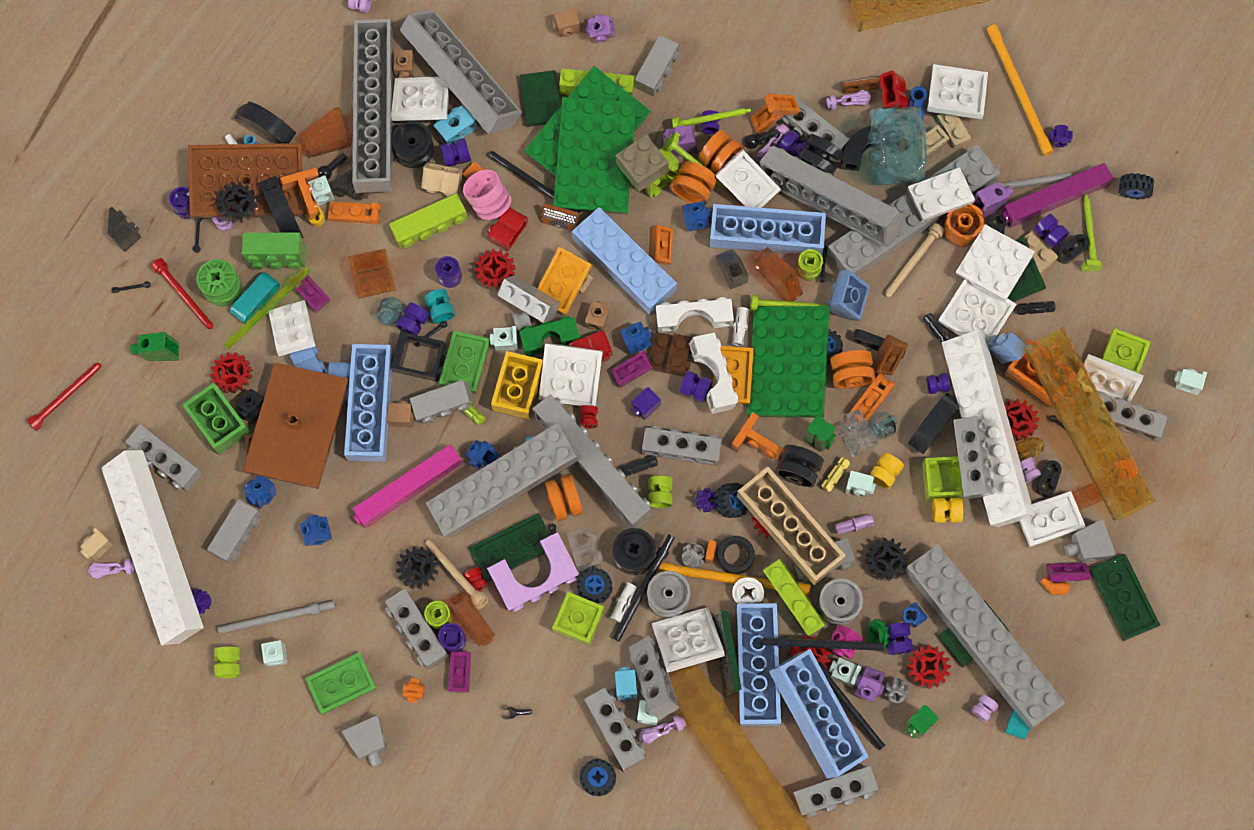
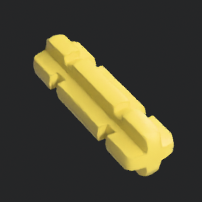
(835, 474)

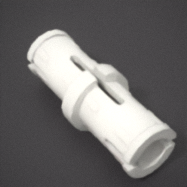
(740, 326)
(623, 602)

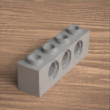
(812, 120)
(1132, 425)
(963, 430)
(672, 451)
(184, 479)
(401, 602)
(653, 677)
(595, 704)
(863, 777)

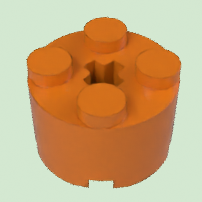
(964, 234)

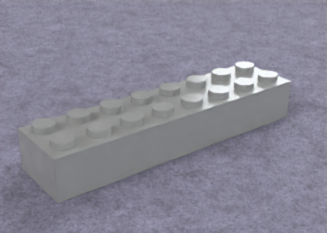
(460, 71)
(832, 196)
(596, 466)
(504, 480)

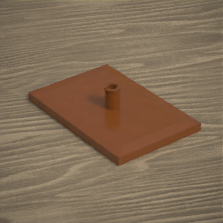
(251, 163)
(296, 425)

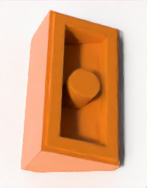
(661, 244)

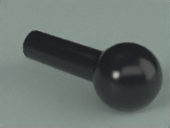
(327, 170)

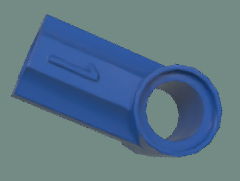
(918, 90)
(914, 615)

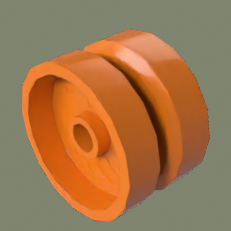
(719, 151)
(693, 182)
(852, 369)
(560, 498)

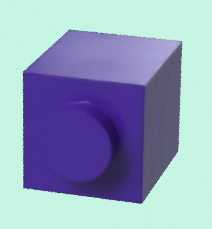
(645, 403)

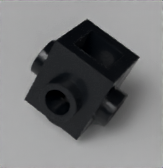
(250, 405)

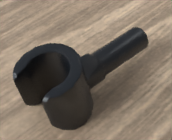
(513, 712)

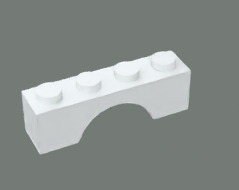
(718, 312)
(707, 351)

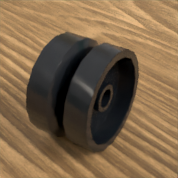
(412, 144)
(822, 153)
(799, 466)
(636, 540)

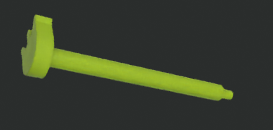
(677, 121)
(671, 144)
(1092, 264)
(754, 302)

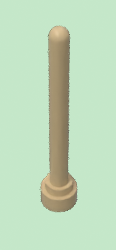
(934, 233)
(478, 598)

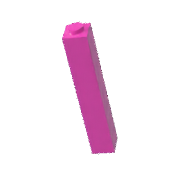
(407, 486)

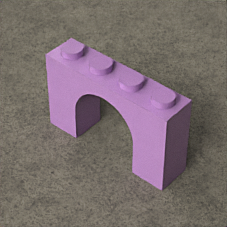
(561, 570)

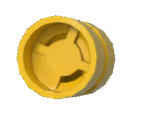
(888, 468)
(947, 510)

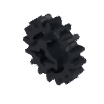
(227, 204)
(896, 558)
(410, 571)

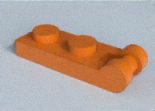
(354, 212)
(873, 396)

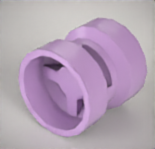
(362, 5)
(222, 225)
(1029, 470)
(984, 708)

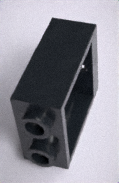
(400, 353)

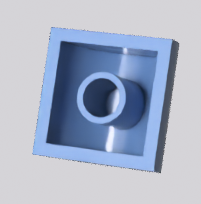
(848, 296)

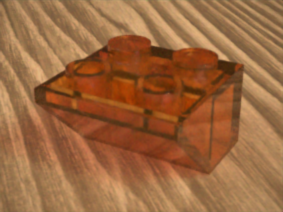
(372, 273)

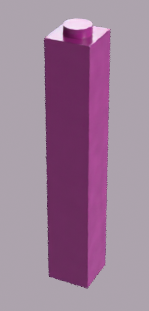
(1057, 195)

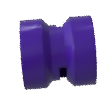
(712, 126)
(938, 383)

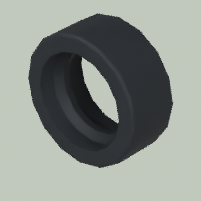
(735, 569)

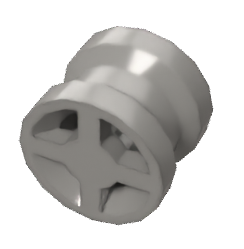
(521, 320)

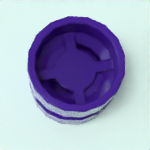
(792, 143)
(455, 152)
(180, 201)
(1051, 231)
(448, 272)
(413, 319)
(695, 386)
(899, 631)
(452, 637)

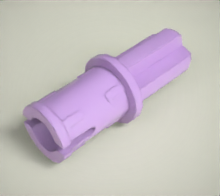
(854, 524)

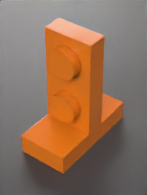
(776, 107)
(300, 181)
(755, 440)

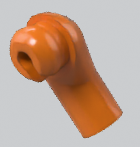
(1055, 588)

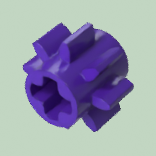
(1061, 136)
(705, 500)
(202, 600)

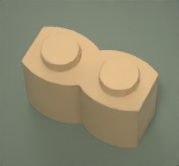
(442, 179)

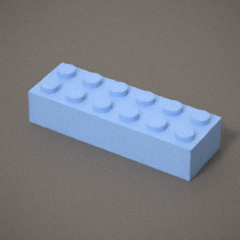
(765, 227)
(624, 260)
(368, 403)
(759, 694)
(818, 714)

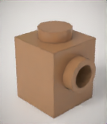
(566, 22)
(404, 63)
(597, 316)
(400, 414)

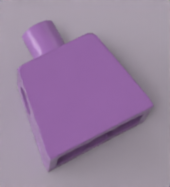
(686, 140)
(992, 198)

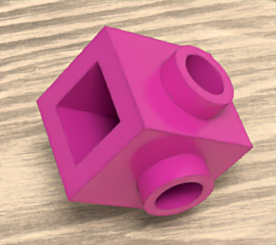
(845, 634)

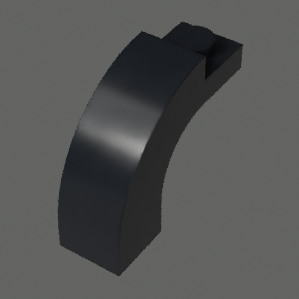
(266, 122)
(855, 148)
(279, 206)
(934, 423)

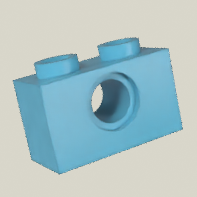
(459, 115)
(626, 684)

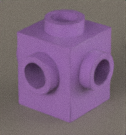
(600, 28)
(869, 684)

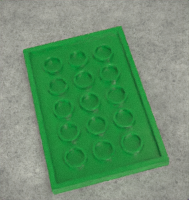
(593, 86)
(587, 151)
(789, 361)

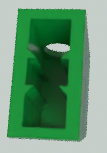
(156, 347)

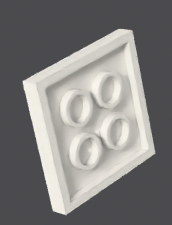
(957, 91)
(420, 99)
(995, 262)
(976, 310)
(570, 374)
(688, 639)

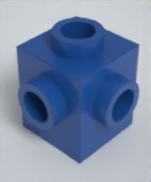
(697, 216)
(636, 337)
(481, 454)
(260, 491)
(315, 530)

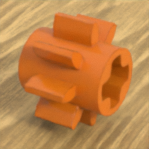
(413, 690)

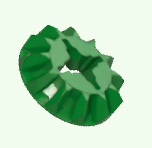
(877, 632)

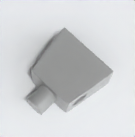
(1091, 543)
(367, 740)

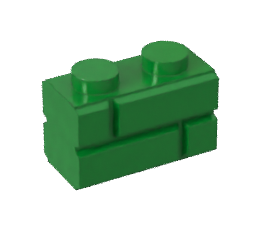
(820, 434)
(920, 722)

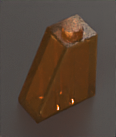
(326, 135)
(778, 274)
(471, 619)

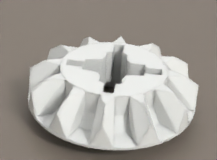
(757, 592)

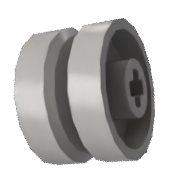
(668, 582)
(841, 590)

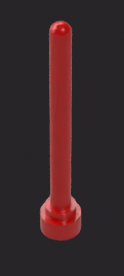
(160, 266)
(36, 420)

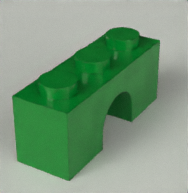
(533, 337)

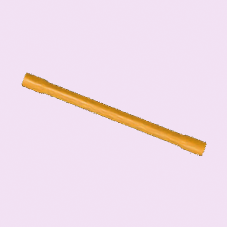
(1042, 139)
(719, 576)

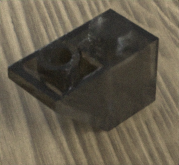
(344, 186)
(121, 231)
(732, 268)

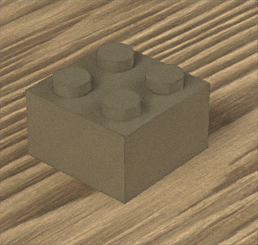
(642, 163)

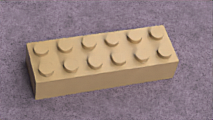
(791, 525)

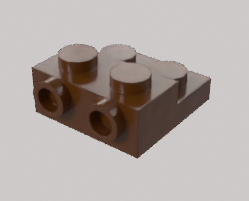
(670, 353)

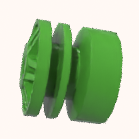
(219, 292)

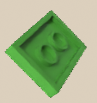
(465, 360)
(341, 683)

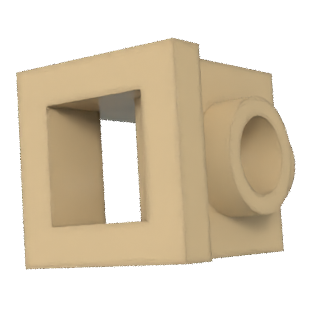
(95, 545)

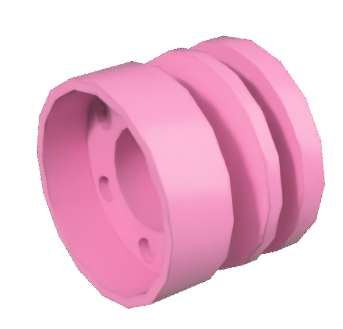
(487, 194)

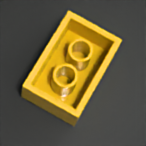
(517, 385)

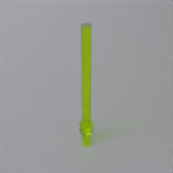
(294, 281)

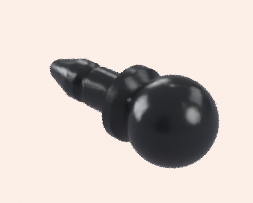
(753, 141)

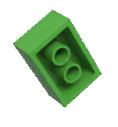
(274, 250)
(216, 418)

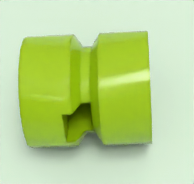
(809, 265)
(660, 491)
(438, 615)
(227, 662)

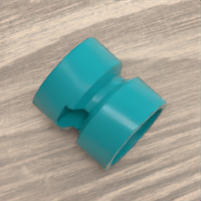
(439, 304)

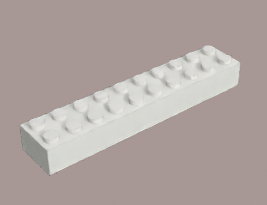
(980, 396)
(152, 547)

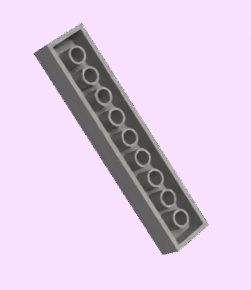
(373, 106)
(861, 253)
(984, 637)

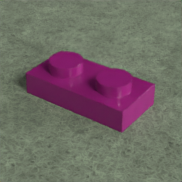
(312, 294)
(632, 369)
(1068, 572)
(460, 672)

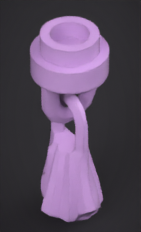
(859, 98)
(782, 132)
(99, 570)
(650, 734)

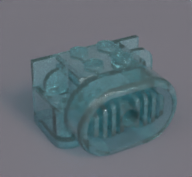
(890, 162)

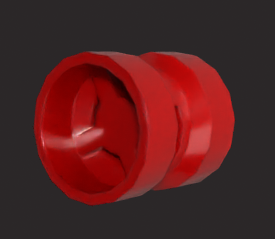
(588, 416)
(474, 578)

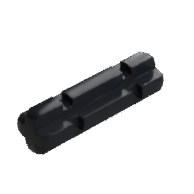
(1036, 307)
(936, 328)
(639, 465)

